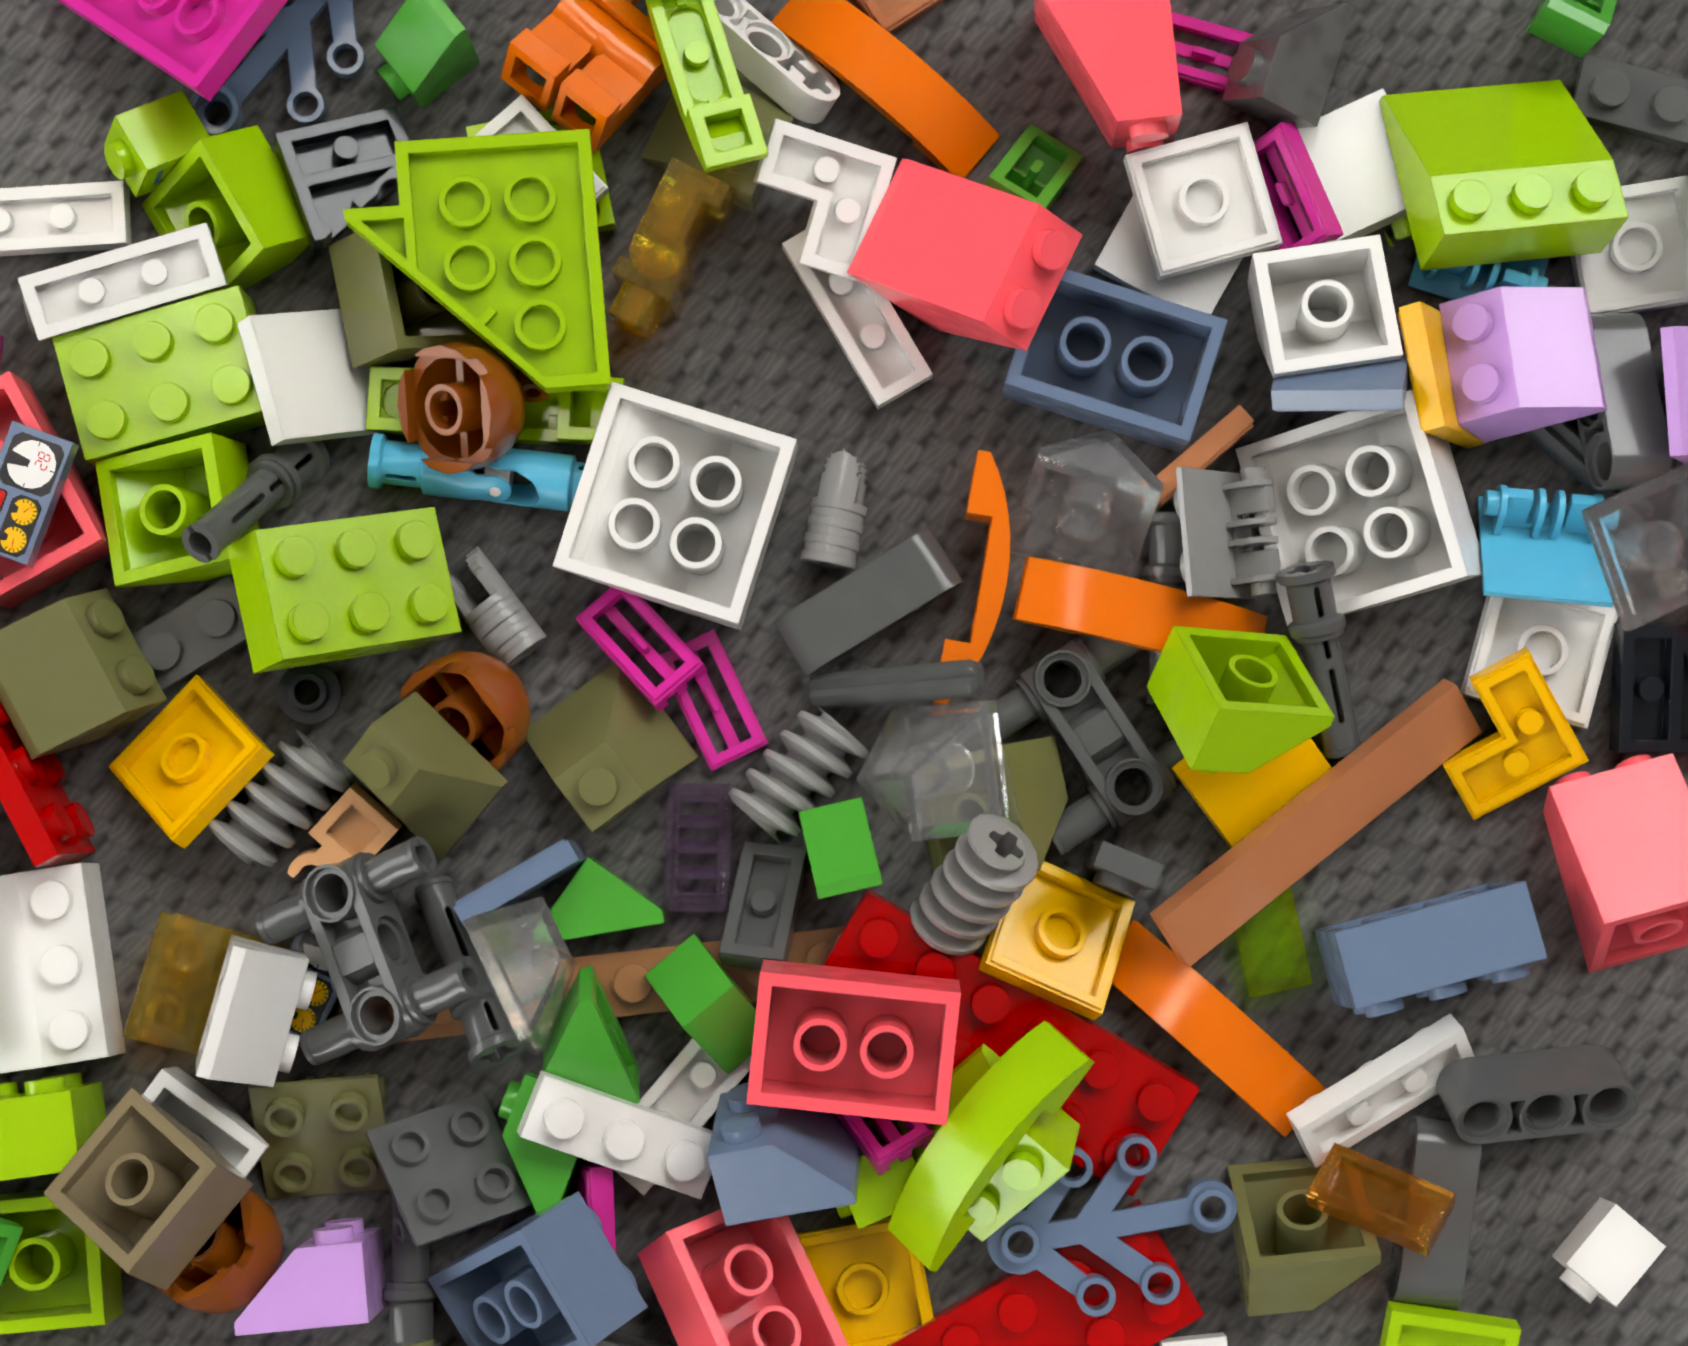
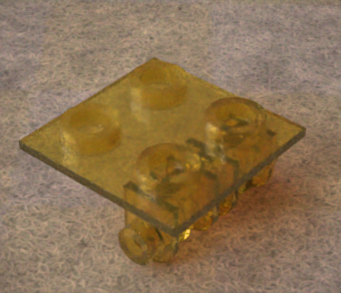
(179, 981)

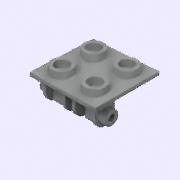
(1217, 533)

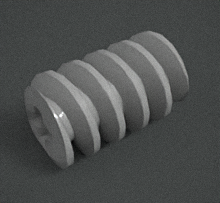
(797, 773)
(280, 802)
(974, 885)

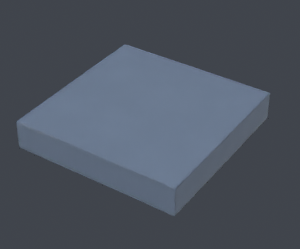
(1353, 388)
(523, 879)

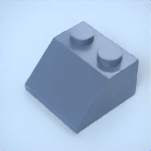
(779, 1160)

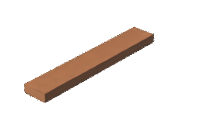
(1316, 822)

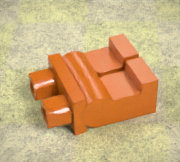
(591, 57)

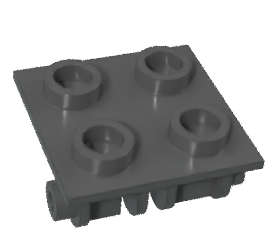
(448, 1170)

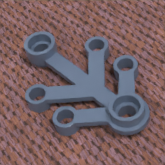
(290, 34)
(1100, 1225)

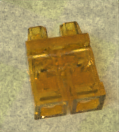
(665, 246)

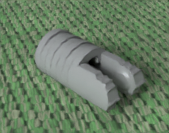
(837, 514)
(501, 619)

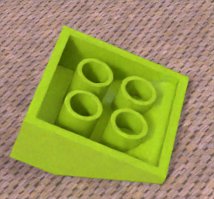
(1501, 174)

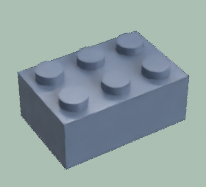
(1118, 361)
(1431, 947)
(541, 1283)

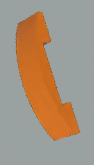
(891, 81)
(989, 506)
(1119, 606)
(1212, 1028)

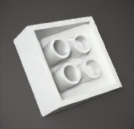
(1371, 501)
(676, 505)
(56, 969)

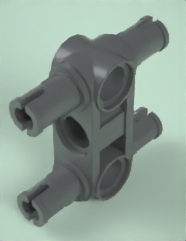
(1093, 736)
(368, 951)

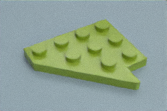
(506, 245)

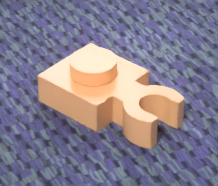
(349, 827)

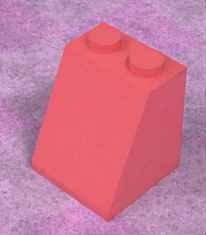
(1119, 64)
(964, 255)
(1623, 857)

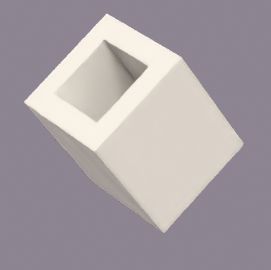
(1606, 1253)

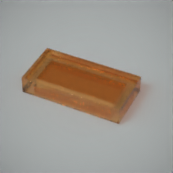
(1381, 1199)

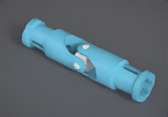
(552, 475)

